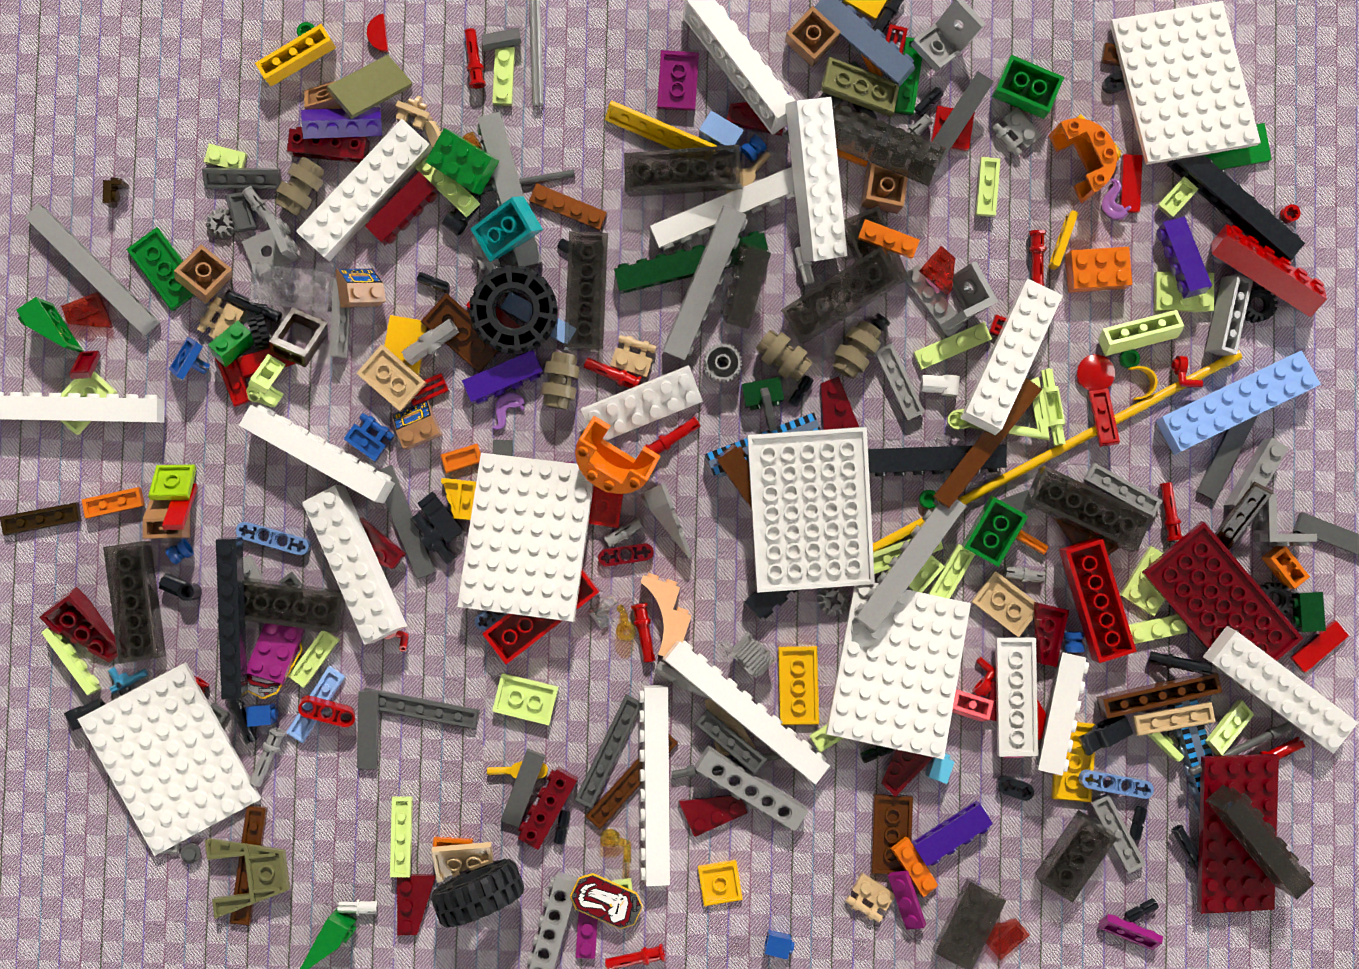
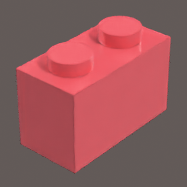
(972, 706)

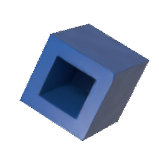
(261, 714)
(778, 944)

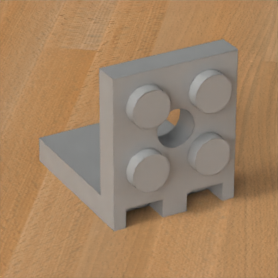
(948, 35)
(277, 237)
(973, 300)
(1266, 528)

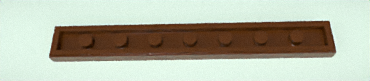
(984, 448)

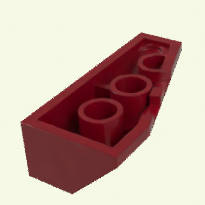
(81, 622)

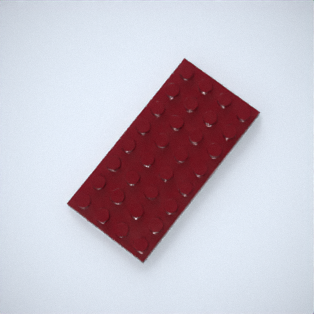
(1215, 591)
(1226, 872)

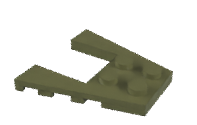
(265, 873)

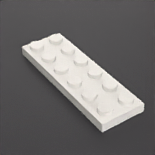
(645, 402)
(1016, 697)

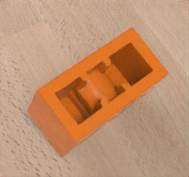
(1285, 567)

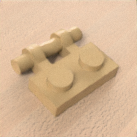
(227, 317)
(630, 361)
(873, 892)

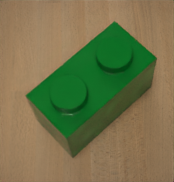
(231, 343)

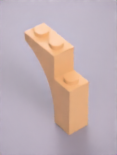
(674, 620)

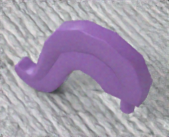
(1109, 206)
(507, 401)

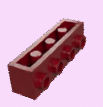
(335, 149)
(402, 209)
(548, 807)

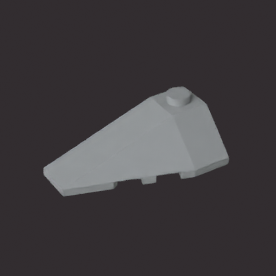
(662, 507)

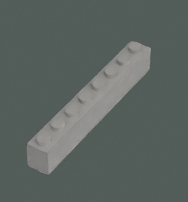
(506, 179)
(704, 282)
(907, 564)

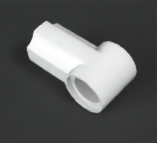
(946, 385)

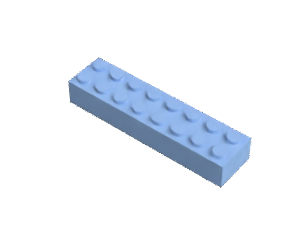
(1237, 402)

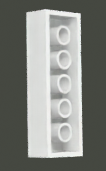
(1061, 713)

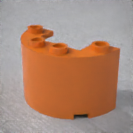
(1094, 149)
(609, 466)

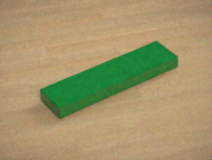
(908, 90)

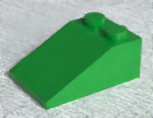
(47, 321)
(335, 931)

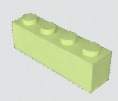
(1141, 333)

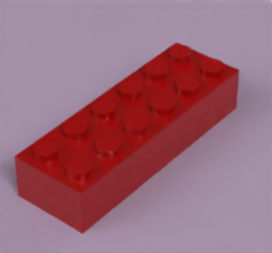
(1269, 270)
(1097, 600)
(518, 632)

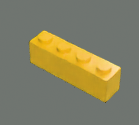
(295, 55)

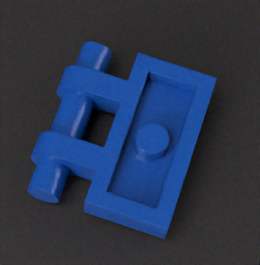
(364, 441)

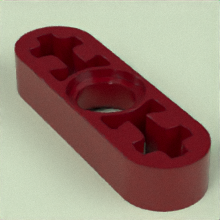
(611, 552)

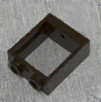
(292, 352)

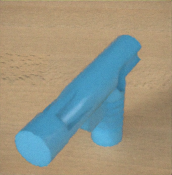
(124, 679)

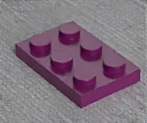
(678, 80)
(274, 652)

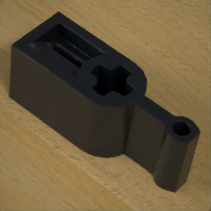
(441, 517)
(1105, 734)

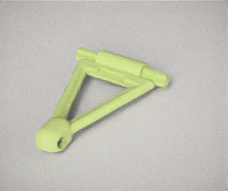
(1047, 413)

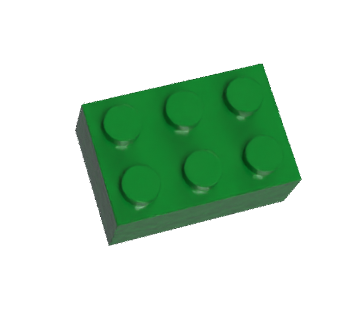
(1027, 86)
(462, 161)
(994, 530)

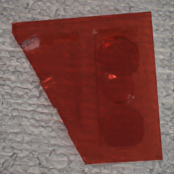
(1006, 937)

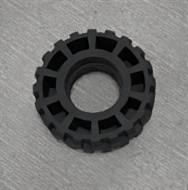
(508, 280)
(477, 893)

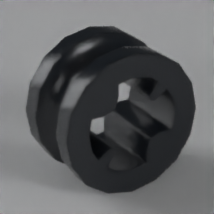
(880, 322)

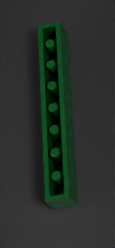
(673, 267)

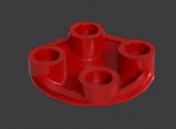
(1095, 372)

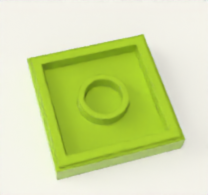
(172, 482)

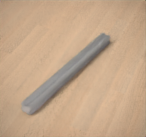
(536, 53)

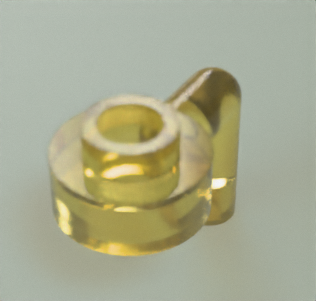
(625, 624)
(612, 838)

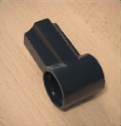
(456, 221)
(179, 587)
(74, 714)

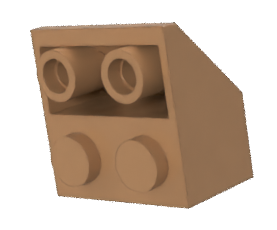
(153, 522)

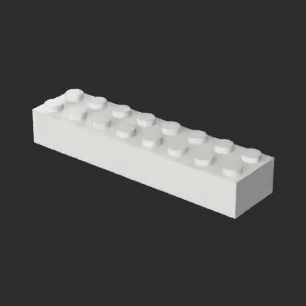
(739, 61)
(816, 179)
(364, 190)
(1011, 357)
(316, 453)
(354, 564)
(1280, 689)

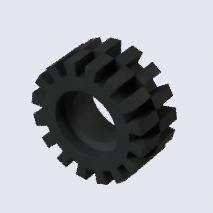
(1269, 305)
(259, 332)
(1283, 593)

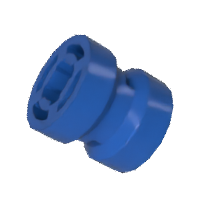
(753, 148)
(179, 551)
(1074, 641)

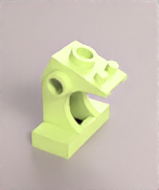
(260, 386)

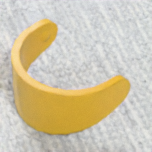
(1152, 378)

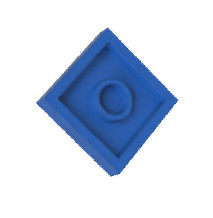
(188, 359)

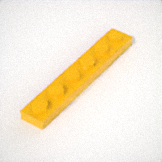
(652, 128)

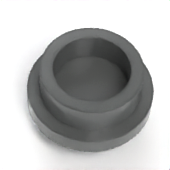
(190, 853)

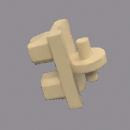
(405, 111)

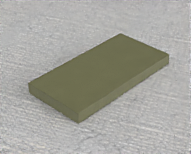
(369, 86)
(859, 87)

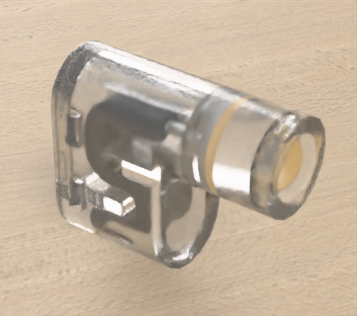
(600, 612)

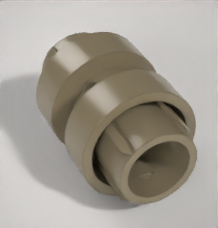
(304, 178)
(861, 342)
(775, 349)
(561, 372)

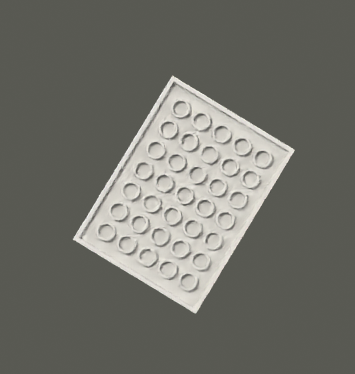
(1184, 82)
(811, 509)
(526, 538)
(903, 678)
(169, 758)

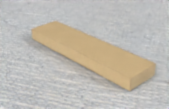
(1173, 718)

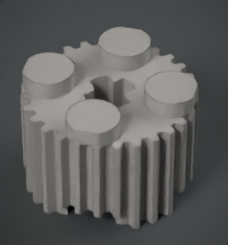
(718, 373)
(753, 655)

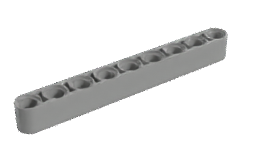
(92, 269)

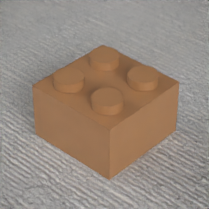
(812, 36)
(883, 189)
(203, 273)

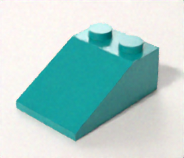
(506, 228)

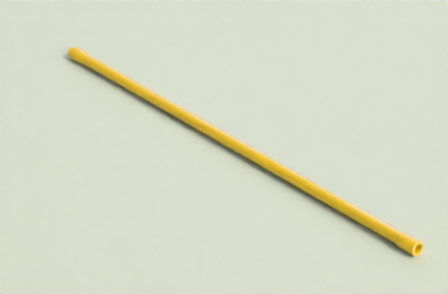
(1224, 361)

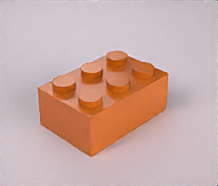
(1098, 269)

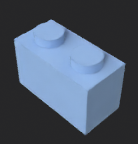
(720, 131)

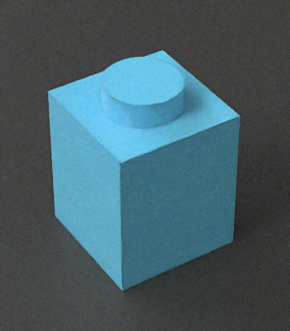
(940, 768)

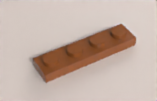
(568, 207)

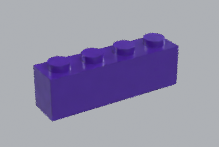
(337, 123)
(1184, 257)
(502, 377)
(952, 833)

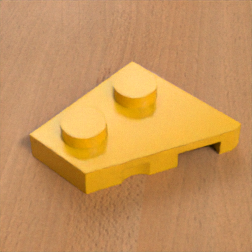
(460, 496)

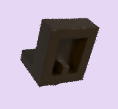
(110, 191)

